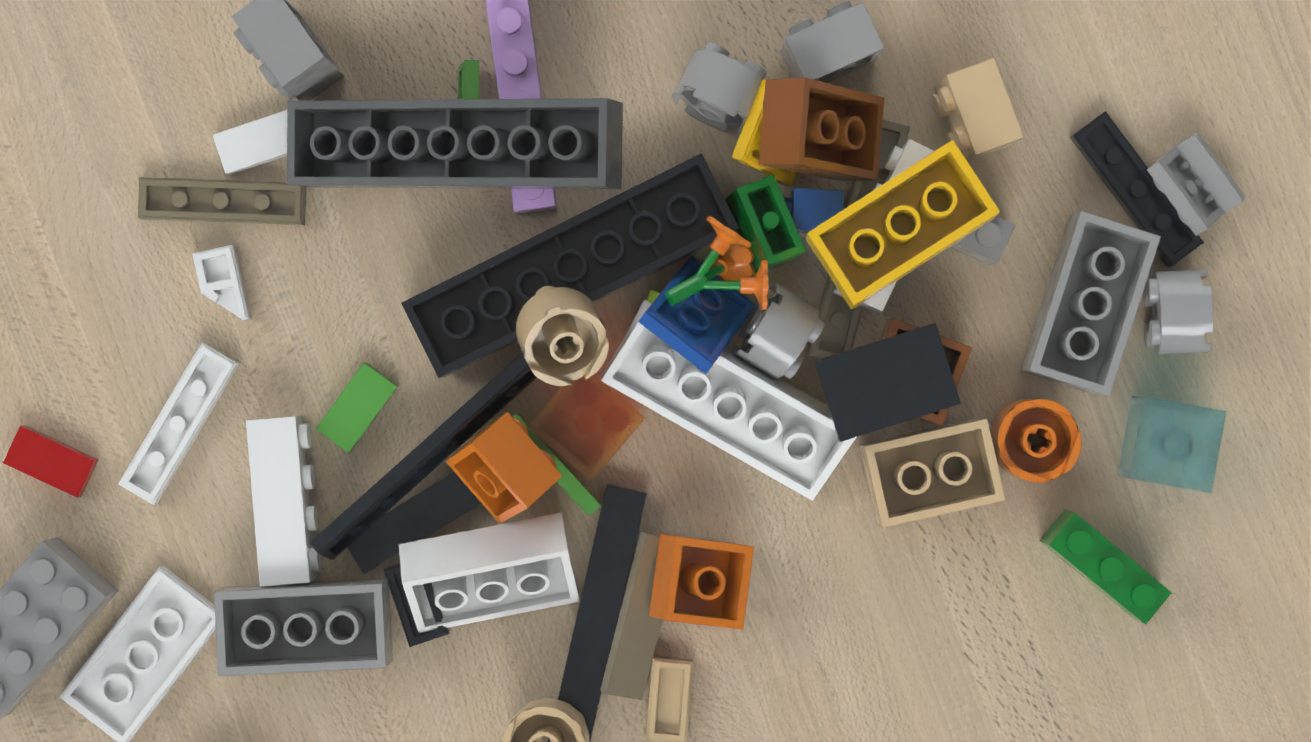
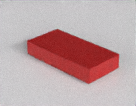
(50, 461)

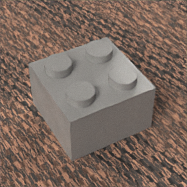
(832, 46)

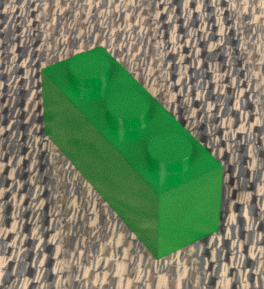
(1105, 566)

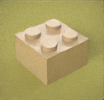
(977, 110)

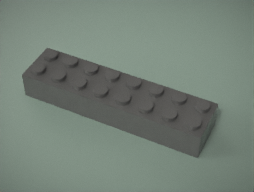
(456, 143)

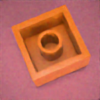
(504, 468)
(701, 581)

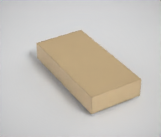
(669, 699)

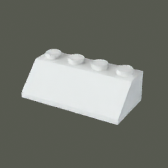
(489, 572)

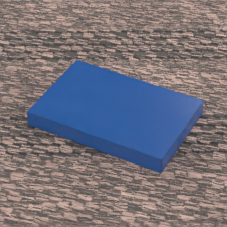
(700, 324)

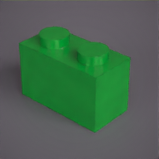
(765, 222)

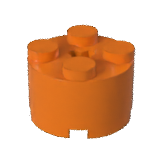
(1055, 427)

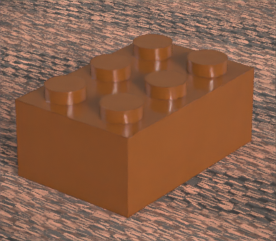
(821, 129)

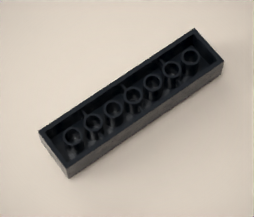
(588, 253)

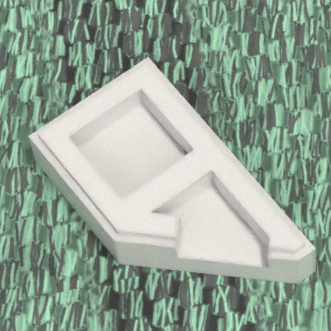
(222, 279)

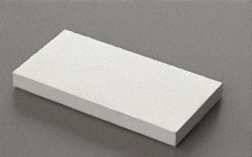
(142, 656)

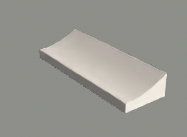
(732, 408)

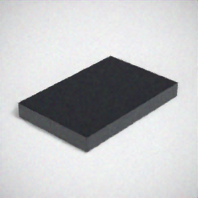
(887, 382)

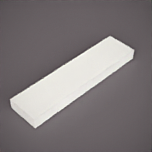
(178, 423)

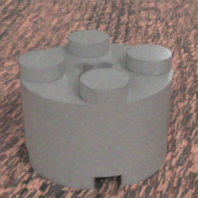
(718, 87)
(1178, 312)
(779, 333)

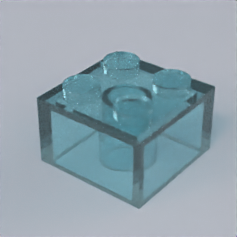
(1172, 443)

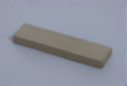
(221, 201)
(635, 630)

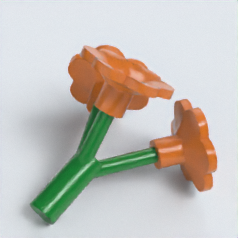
(728, 258)

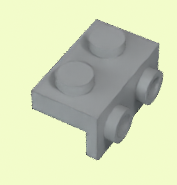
(1195, 183)

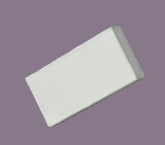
(253, 143)

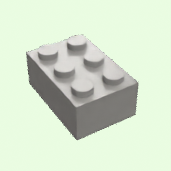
(287, 48)

